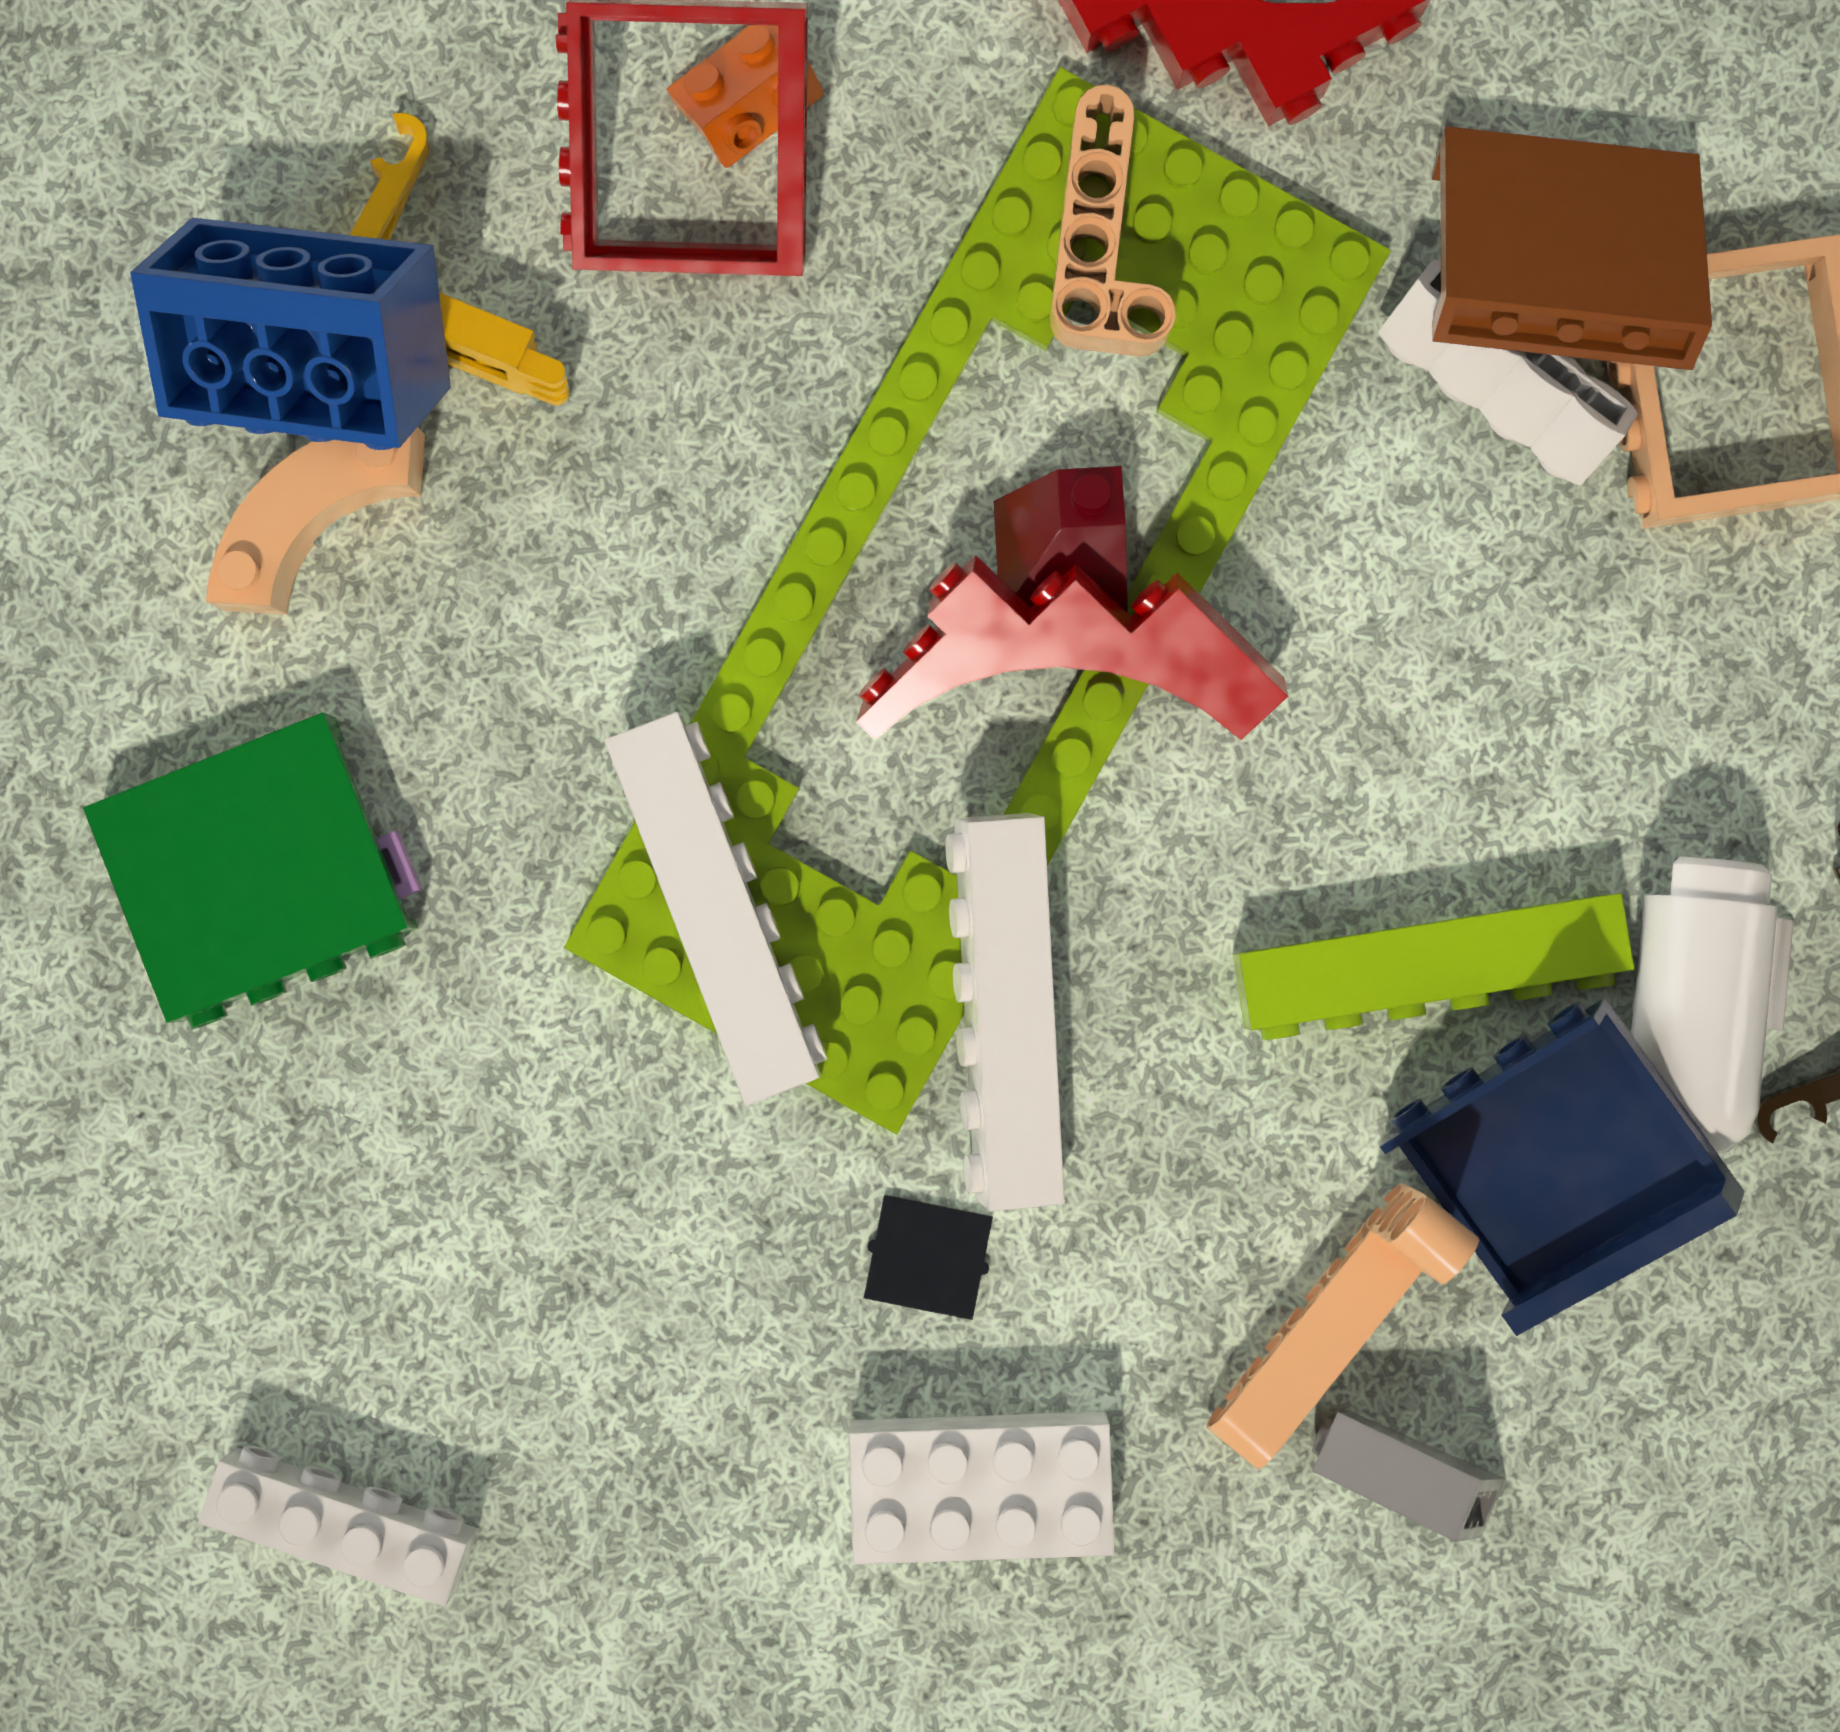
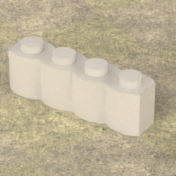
(1525, 396)

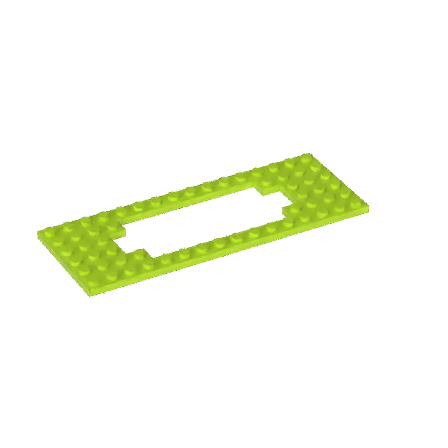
(1258, 313)

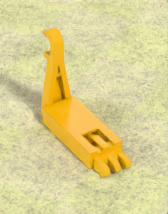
(473, 338)

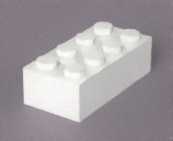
(981, 1488)

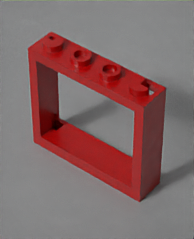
(579, 161)

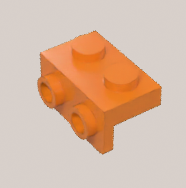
(736, 93)

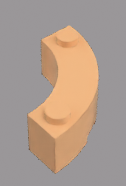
(293, 507)

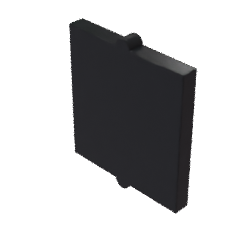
(928, 1257)

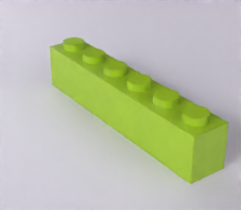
(1433, 963)

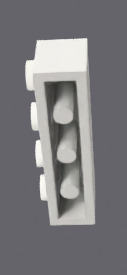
(339, 1524)

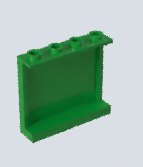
(249, 871)

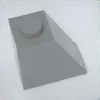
(1407, 1476)

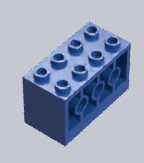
(293, 331)

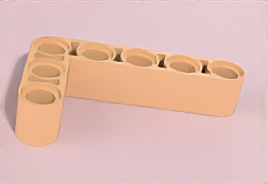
(1341, 1315)

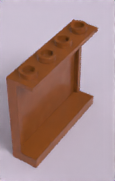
(1571, 249)

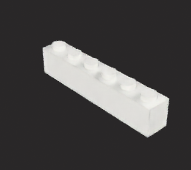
(714, 908)
(1007, 1011)

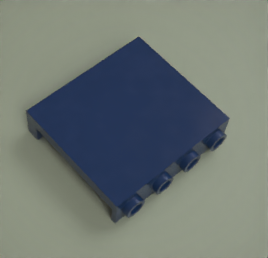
(1567, 1163)

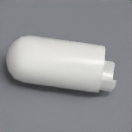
(1710, 988)

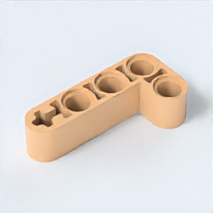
(1102, 221)

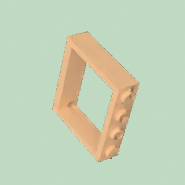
(1646, 439)

